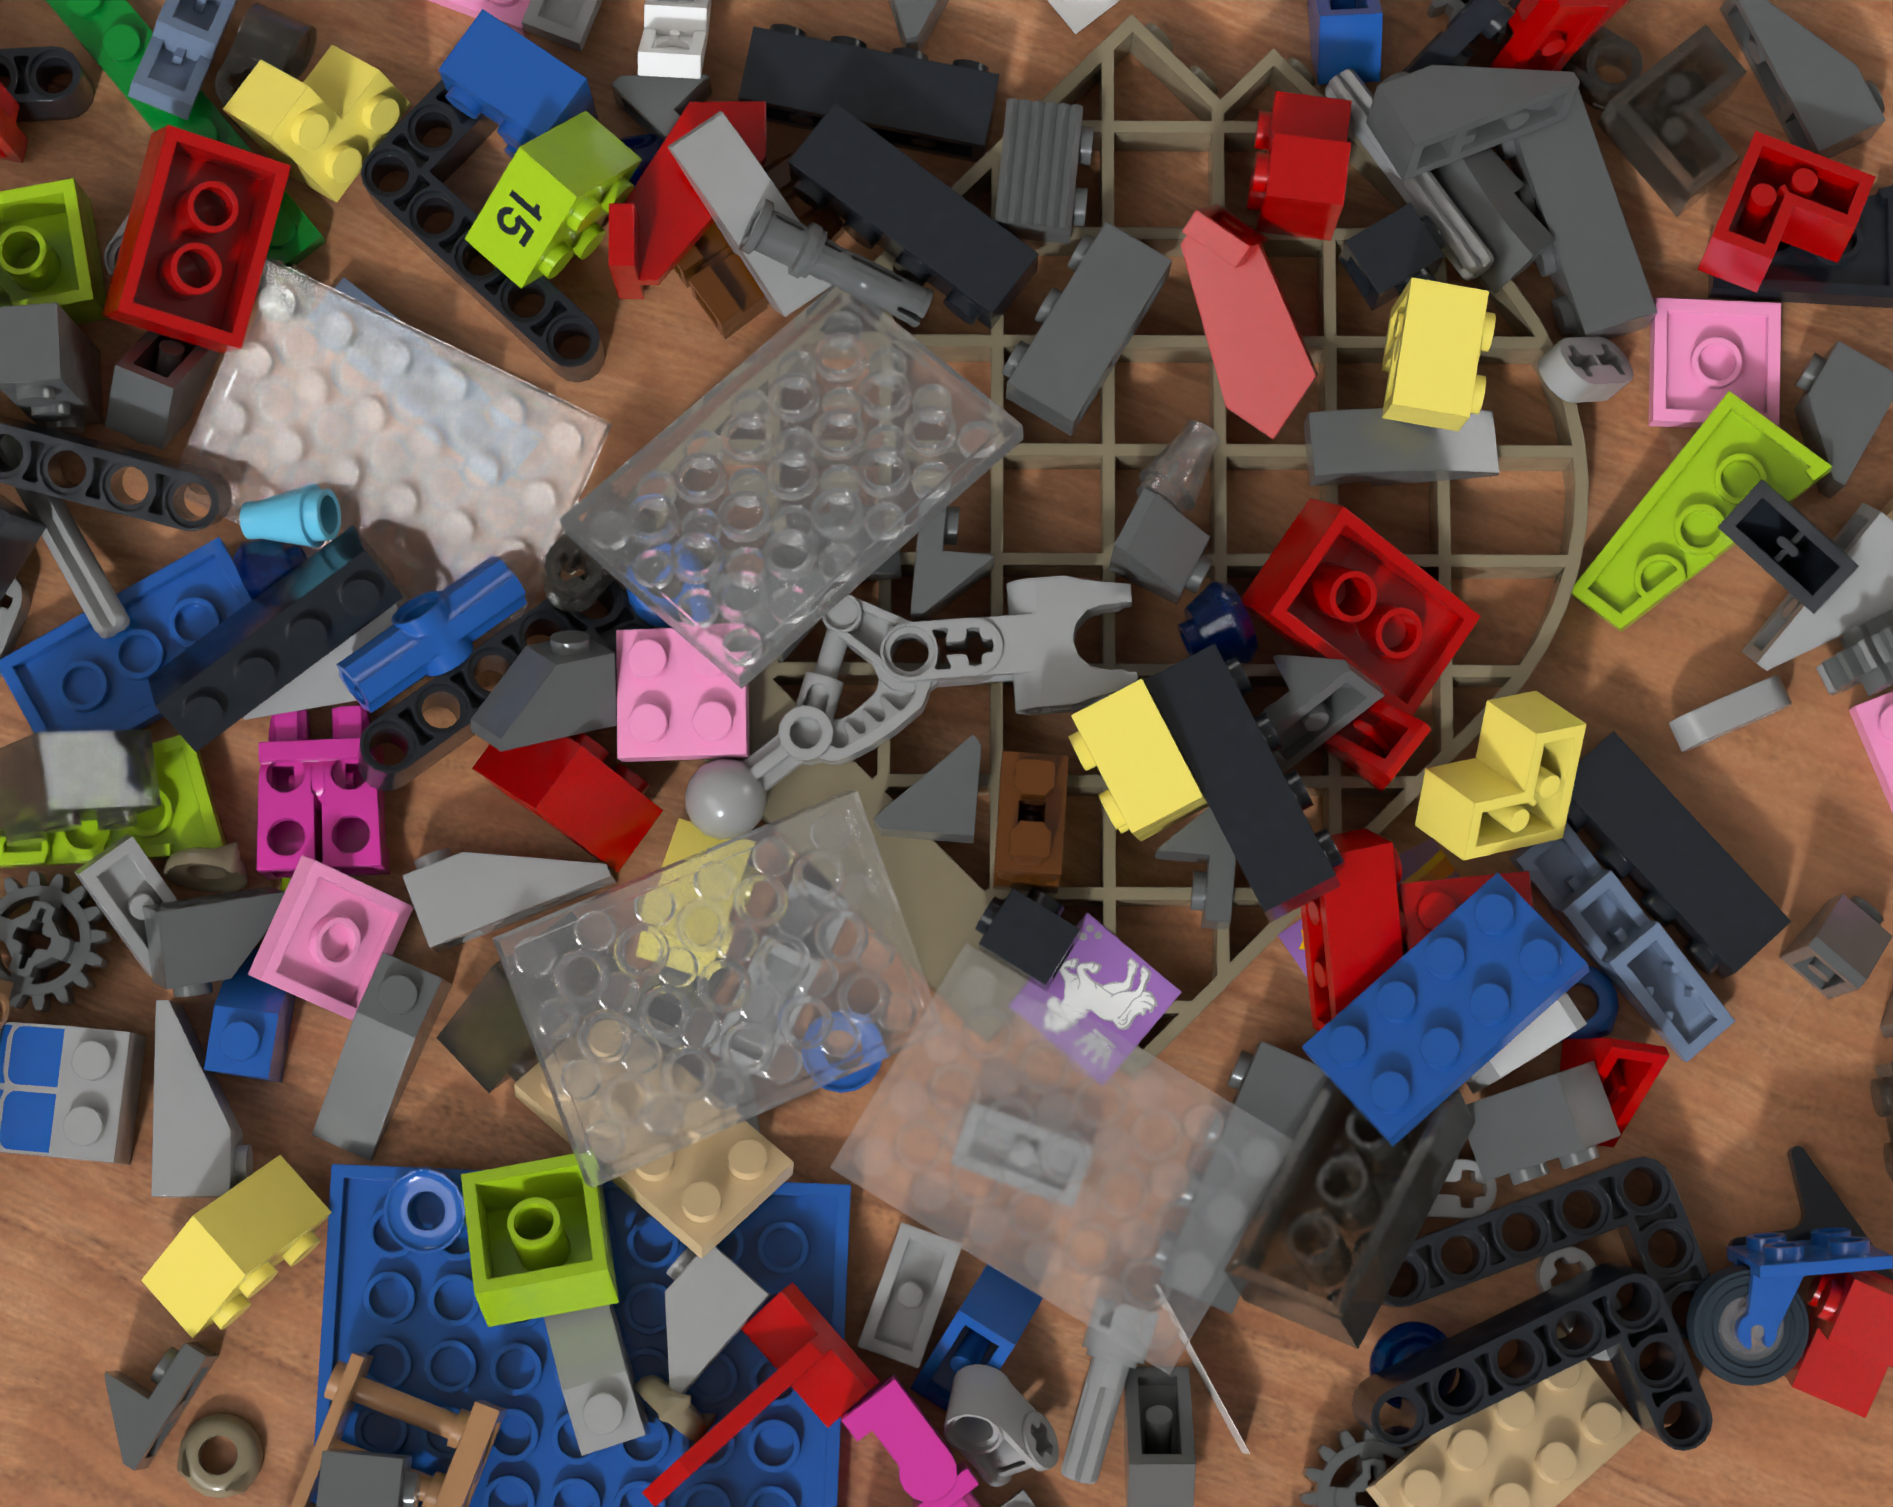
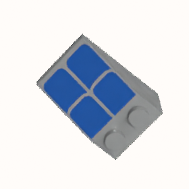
(69, 1091)

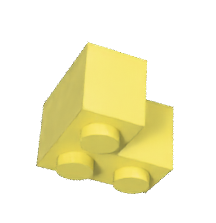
(320, 123)
(1435, 354)
(1138, 761)
(1514, 787)
(235, 1245)

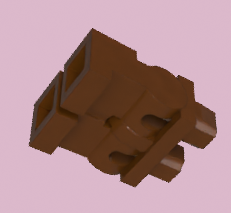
(721, 278)
(1030, 821)

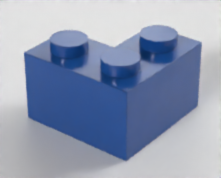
(512, 82)

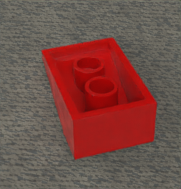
(1358, 599)

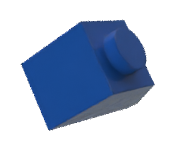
(1345, 37)
(249, 1027)
(979, 1333)

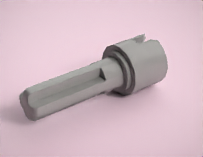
(1097, 1406)

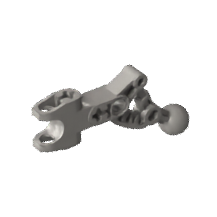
(1029, 648)

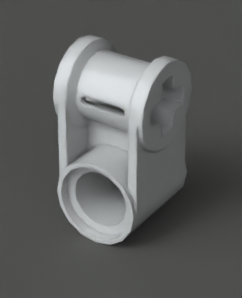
(997, 1426)

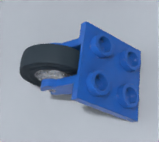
(1749, 1316)

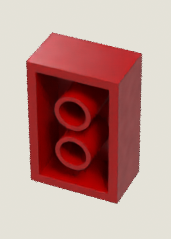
(196, 240)

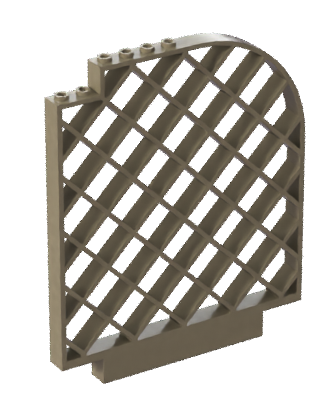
(932, 890)

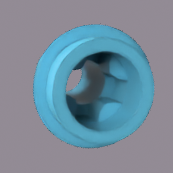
(295, 517)

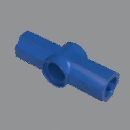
(432, 633)

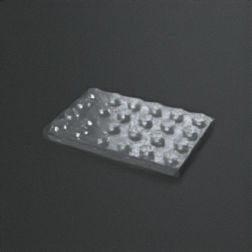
(410, 434)
(791, 482)
(717, 986)
(1064, 1158)

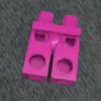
(315, 776)
(921, 1453)

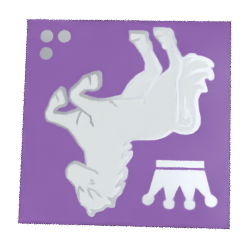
(1112, 983)

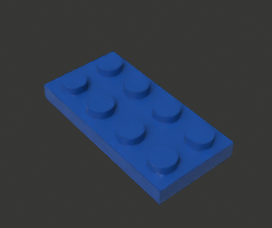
(102, 684)
(1445, 1008)

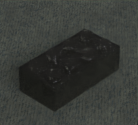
(1344, 1214)

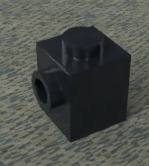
(1392, 253)
(1028, 935)

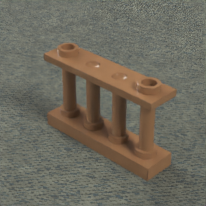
(468, 1432)

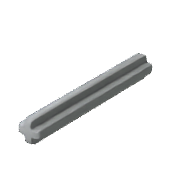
(1424, 192)
(71, 552)

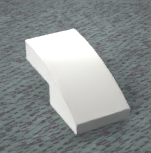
(674, 38)

